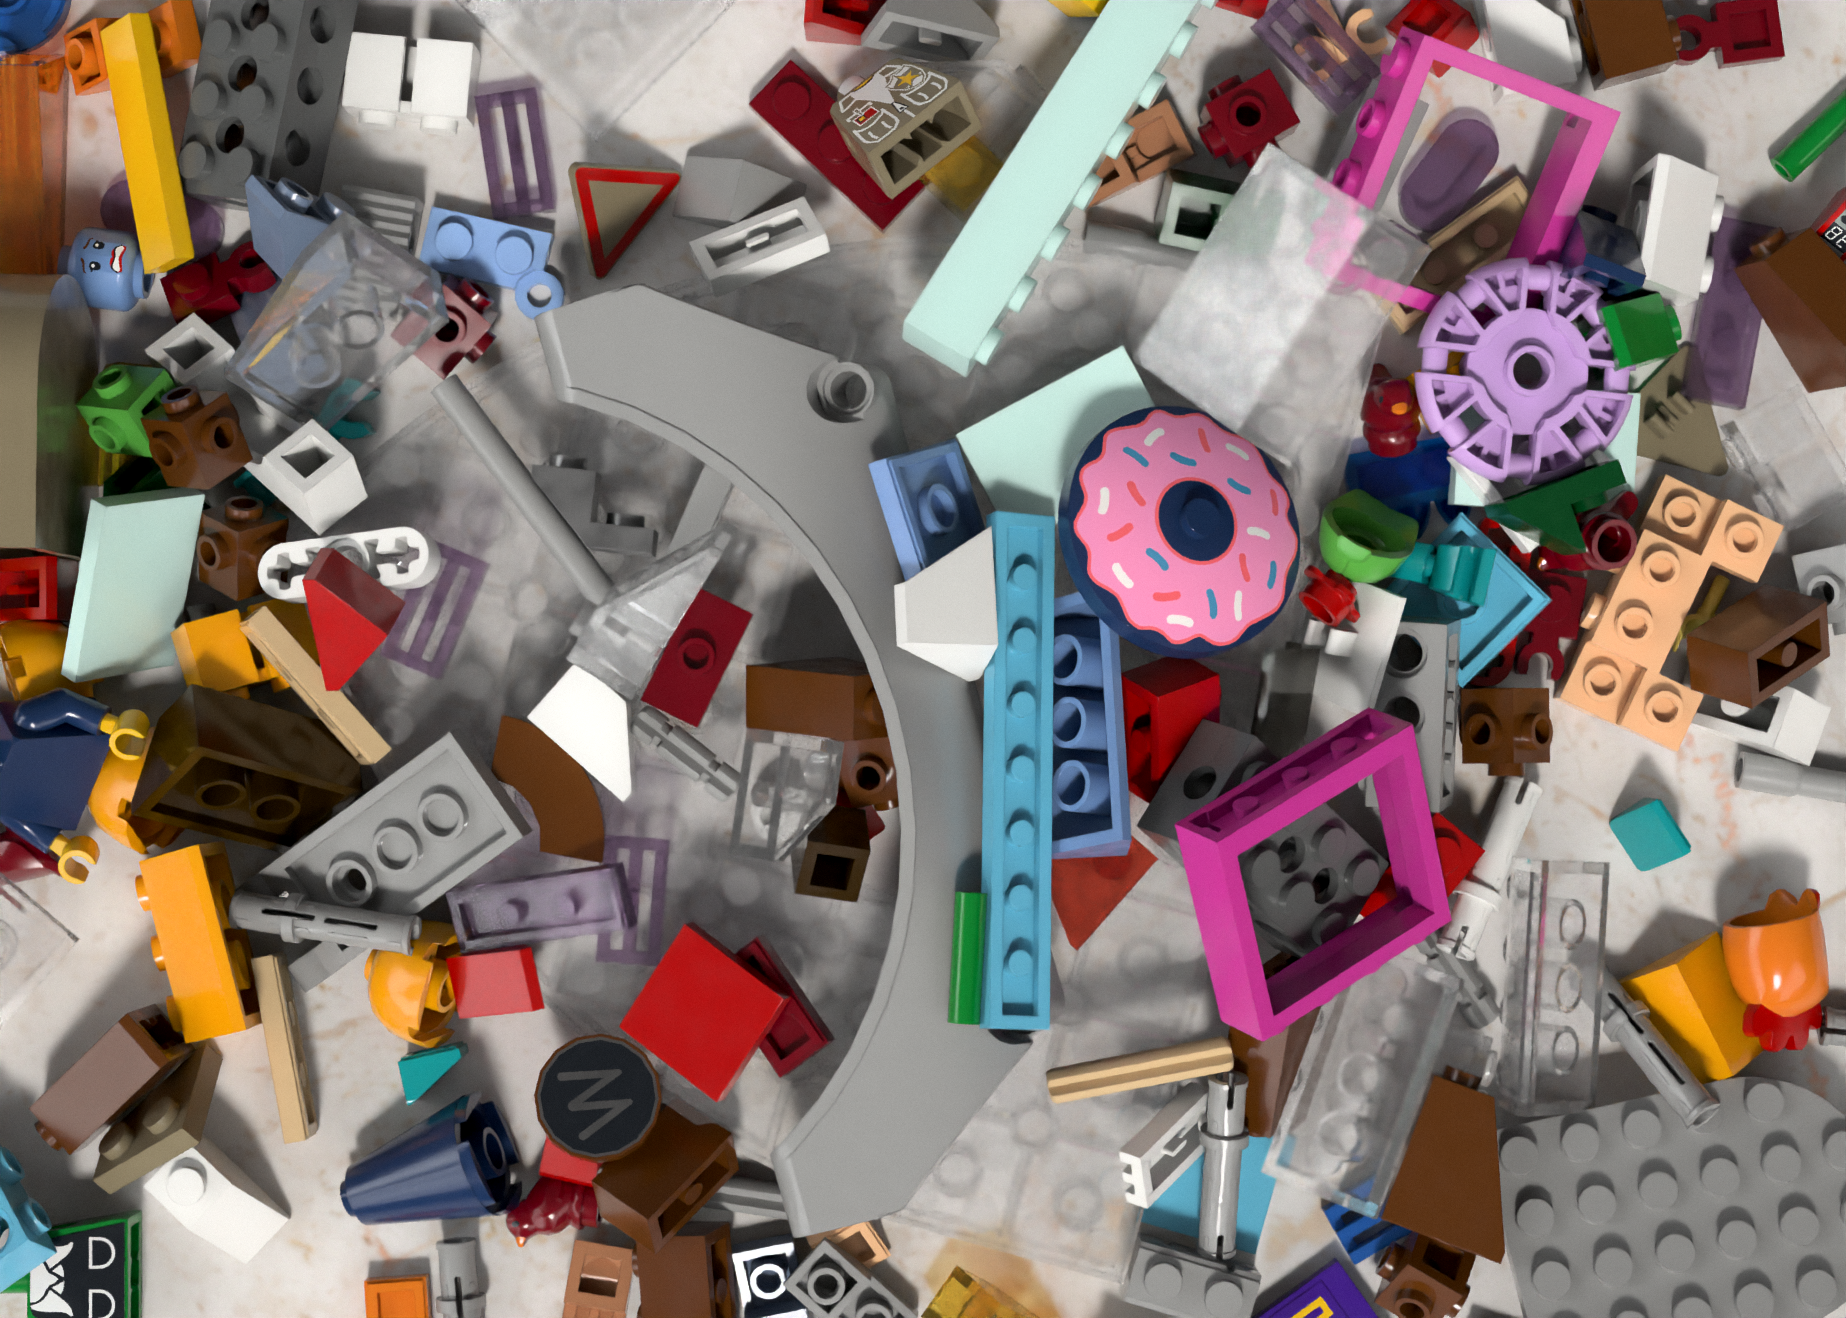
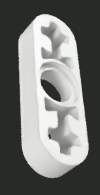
(370, 544)

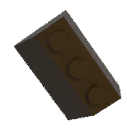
(244, 771)

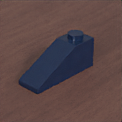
(1603, 253)

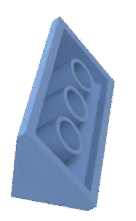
(1088, 737)

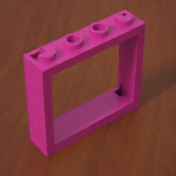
(1560, 185)
(1272, 800)

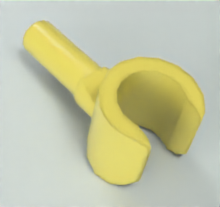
(1706, 610)

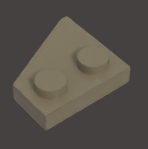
(161, 1125)

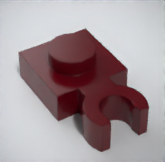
(1739, 33)
(212, 286)
(1555, 621)

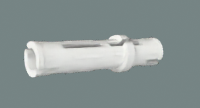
(1480, 890)

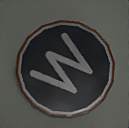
(598, 1098)

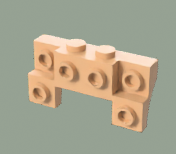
(1646, 603)

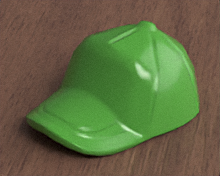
(1365, 537)

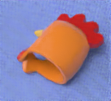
(1779, 968)

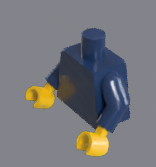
(51, 763)

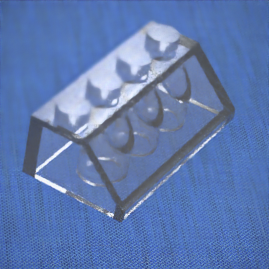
(1552, 986)
(1363, 1084)

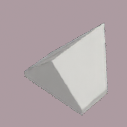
(951, 610)

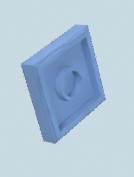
(926, 503)

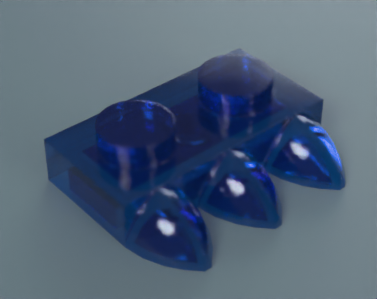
(1407, 481)

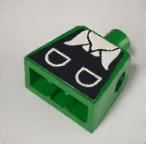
(91, 1273)

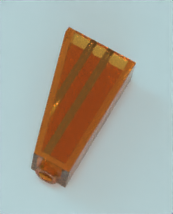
(32, 161)

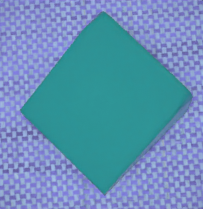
(1649, 834)
(426, 1067)

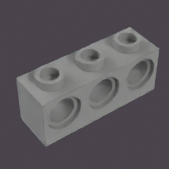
(1435, 692)

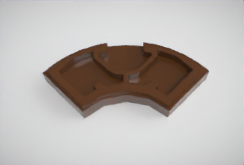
(555, 787)

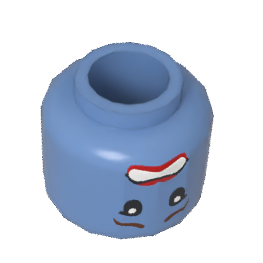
(107, 268)

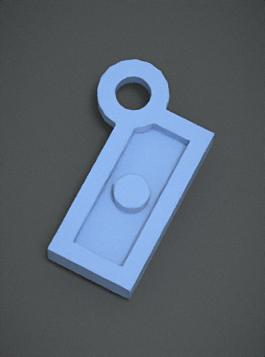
(492, 255)

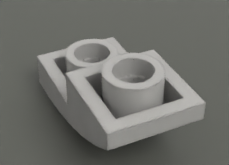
(841, 1287)

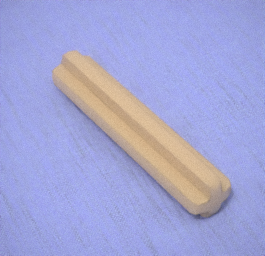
(1139, 1069)

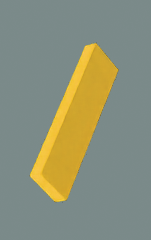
(147, 143)

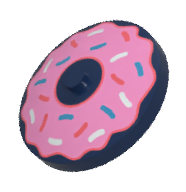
(1178, 532)

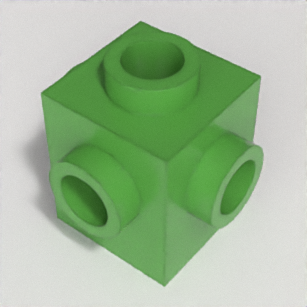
(118, 402)

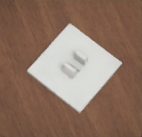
(1355, 653)

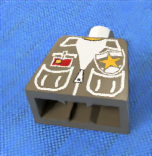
(903, 121)

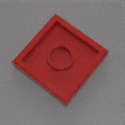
(704, 1011)

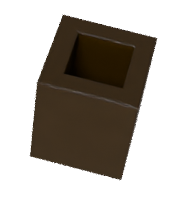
(833, 856)

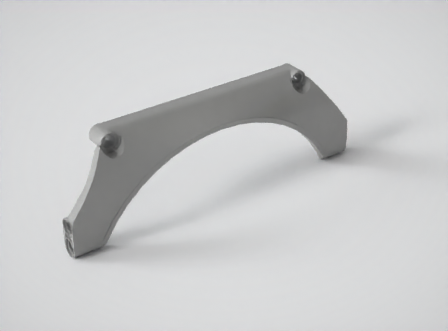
(756, 417)

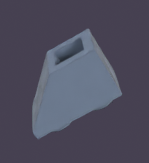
(287, 219)

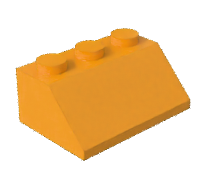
(195, 943)

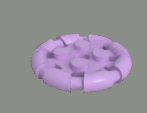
(1489, 379)

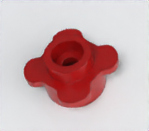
(1329, 597)

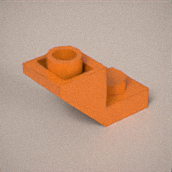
(175, 40)

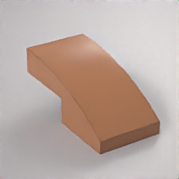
(1154, 146)
(598, 1281)

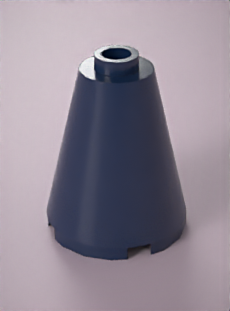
(438, 1169)

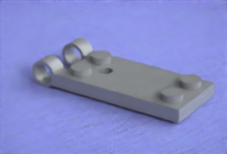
(407, 838)

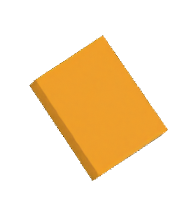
(1696, 1008)

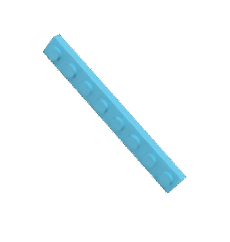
(1019, 776)

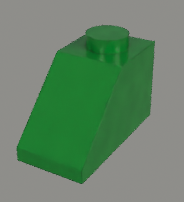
(1638, 332)

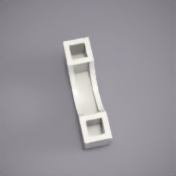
(291, 459)

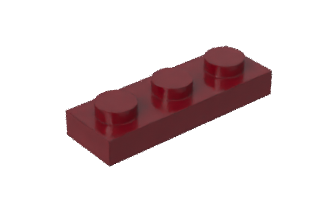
(801, 117)

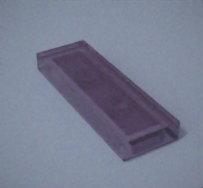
(1724, 323)
(542, 907)

